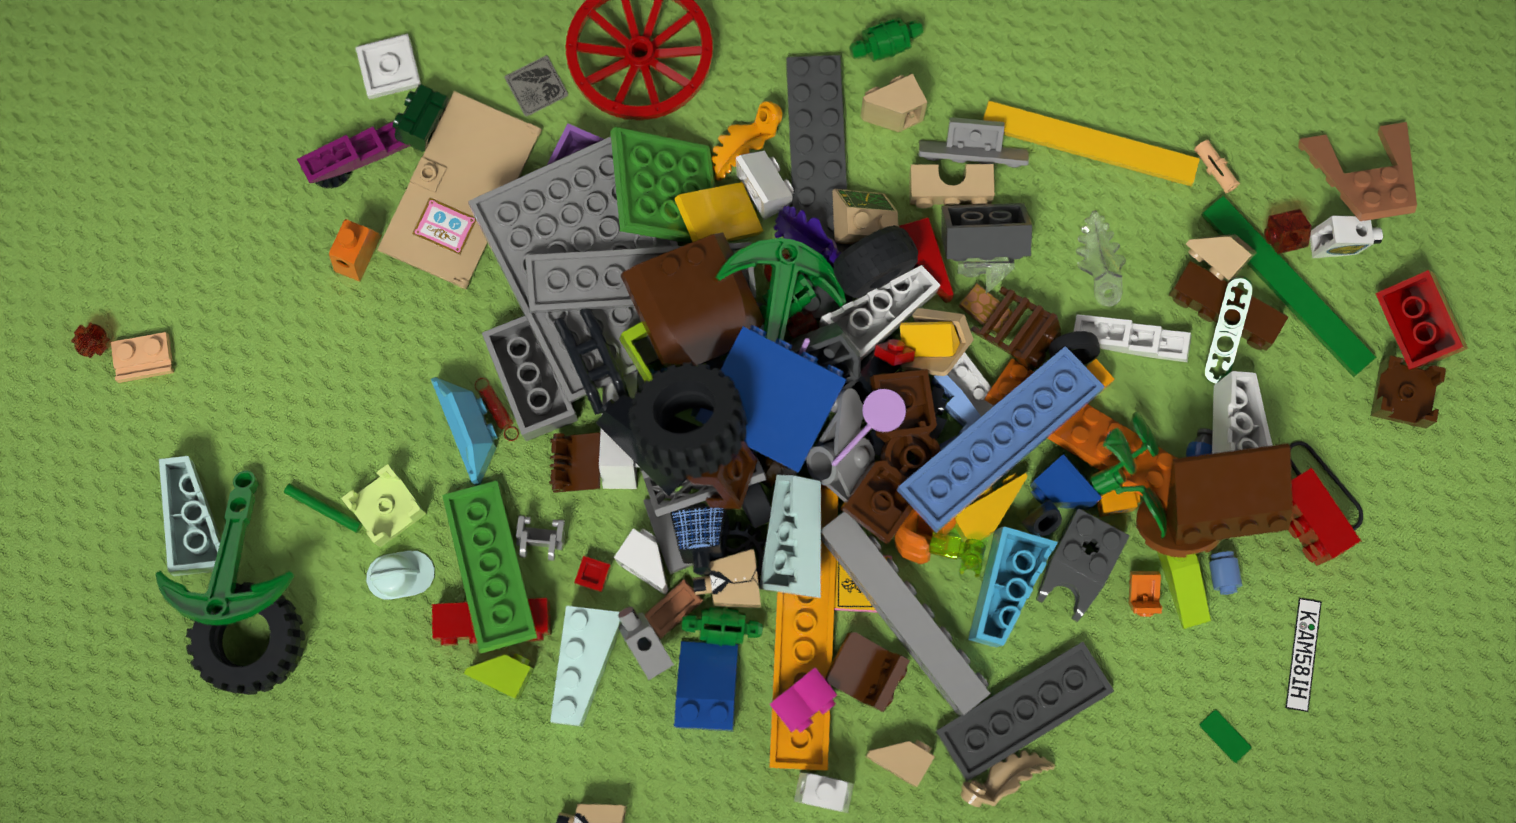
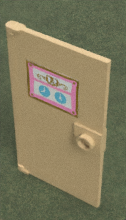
(466, 157)

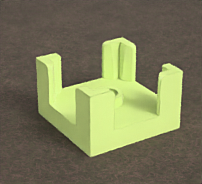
(384, 506)

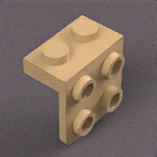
(941, 365)

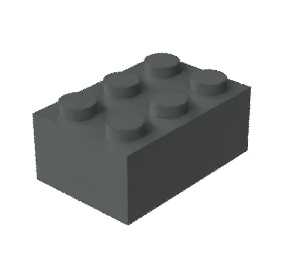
(986, 231)

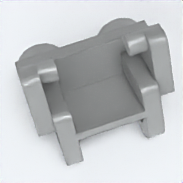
(540, 537)

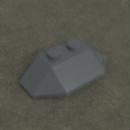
(831, 347)

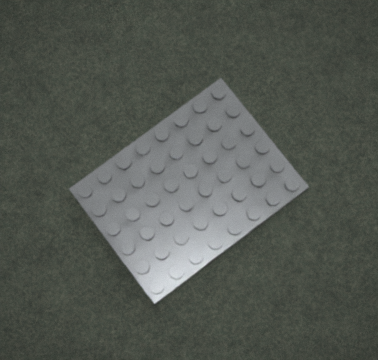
(565, 211)

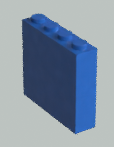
(781, 395)

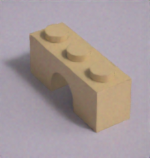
(929, 190)

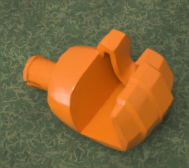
(915, 537)

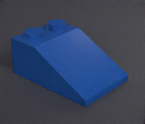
(706, 687)

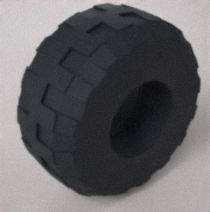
(875, 261)

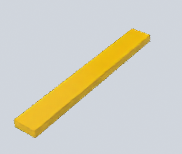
(1094, 144)

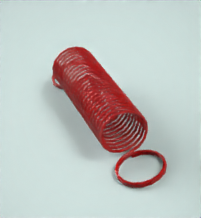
(485, 392)

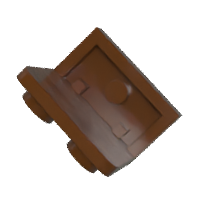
(867, 671)

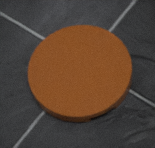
(1151, 533)

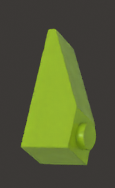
(1186, 589)

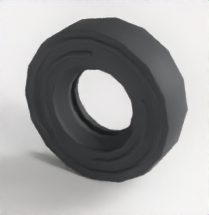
(1084, 342)

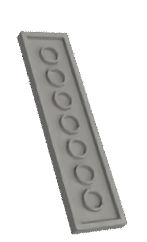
(591, 278)

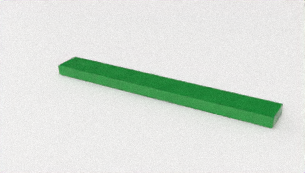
(1292, 289)

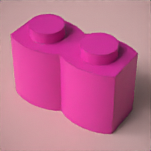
(804, 700)

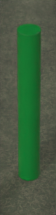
(323, 508)

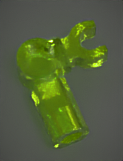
(970, 551)

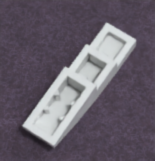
(1136, 339)

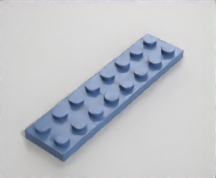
(1000, 439)

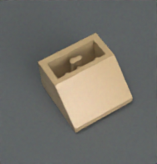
(895, 105)
(1224, 253)

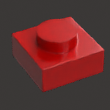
(894, 352)
(592, 574)

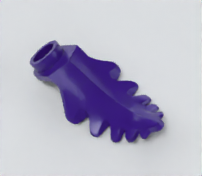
(808, 232)

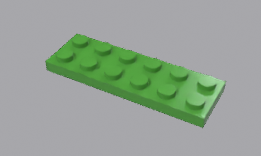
(489, 567)

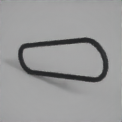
(1331, 475)

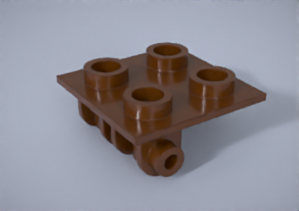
(575, 462)

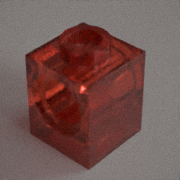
(1288, 231)

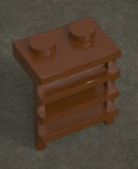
(1032, 339)

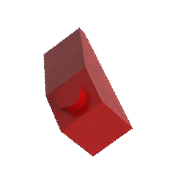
(929, 255)

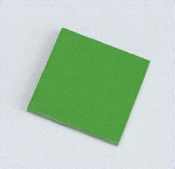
(649, 176)

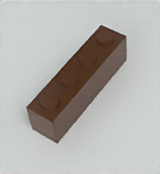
(1205, 294)

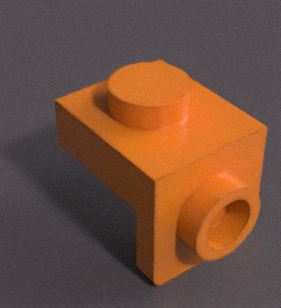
(1145, 592)

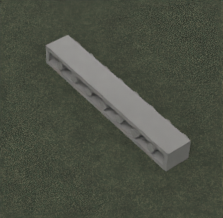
(904, 614)

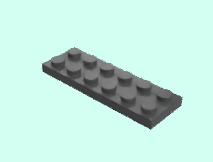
(1024, 711)

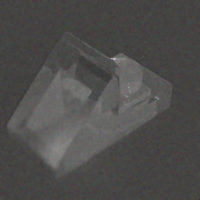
(994, 269)

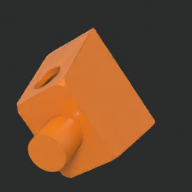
(354, 247)

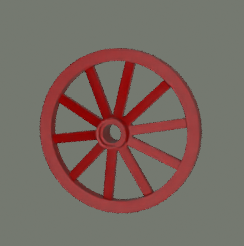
(641, 64)

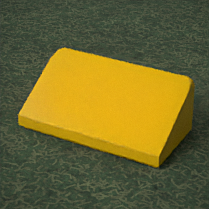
(930, 338)

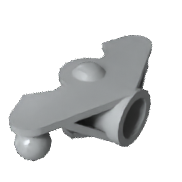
(838, 435)

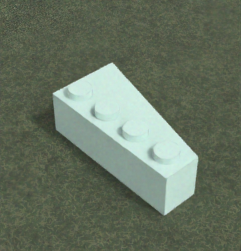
(188, 521)
(794, 538)
(583, 656)

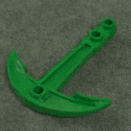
(783, 276)
(225, 571)

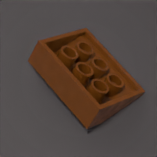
(1230, 494)

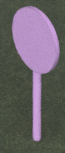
(882, 411)

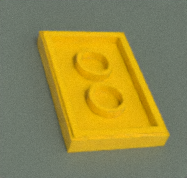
(719, 211)

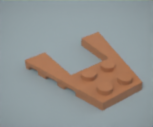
(1374, 191)

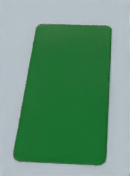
(1225, 736)

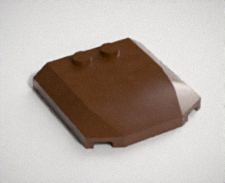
(686, 307)

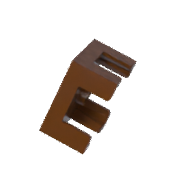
(1406, 394)
(730, 480)

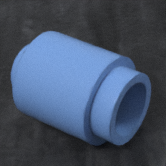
(1225, 572)

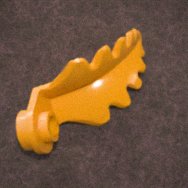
(746, 137)

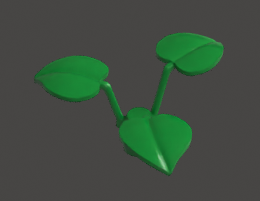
(1113, 476)

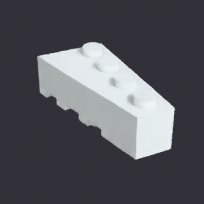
(882, 310)
(1238, 414)
(615, 466)

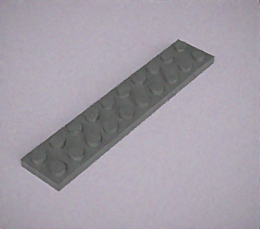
(817, 149)

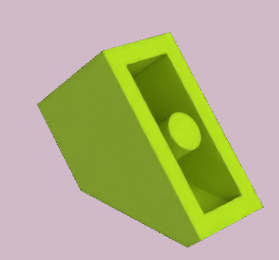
(503, 674)

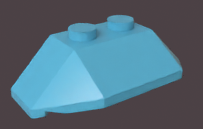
(468, 427)

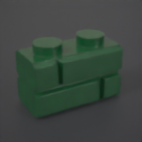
(420, 118)

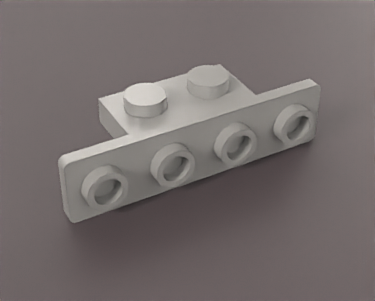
(974, 142)

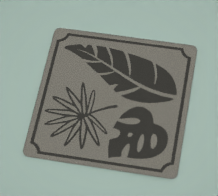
(536, 86)

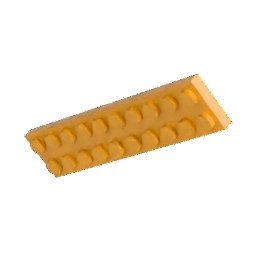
(801, 645)

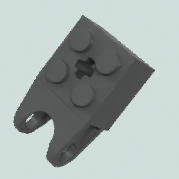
(1074, 568)

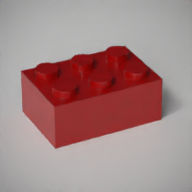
(1318, 520)

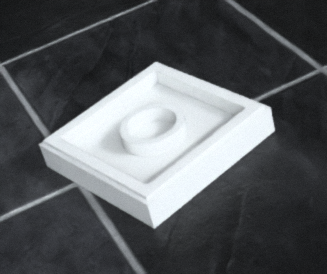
(388, 66)

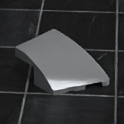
(666, 536)

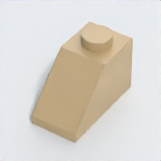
(905, 760)

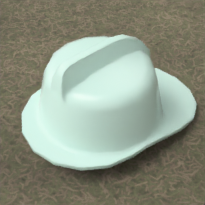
(400, 575)

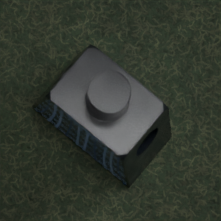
(701, 536)

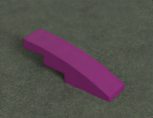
(350, 153)

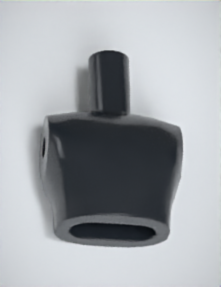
(1043, 520)

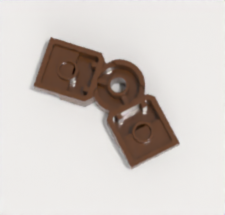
(875, 498)

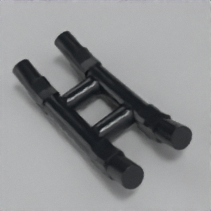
(576, 351)

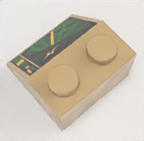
(860, 214)

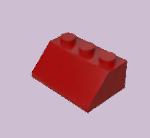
(1421, 320)

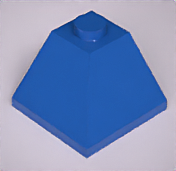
(1064, 487)

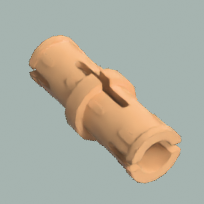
(1227, 181)

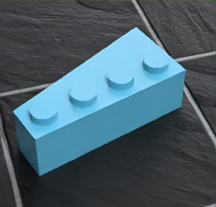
(1008, 581)

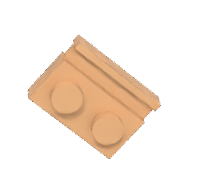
(142, 357)

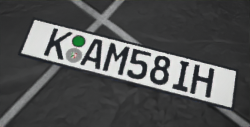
(1303, 655)

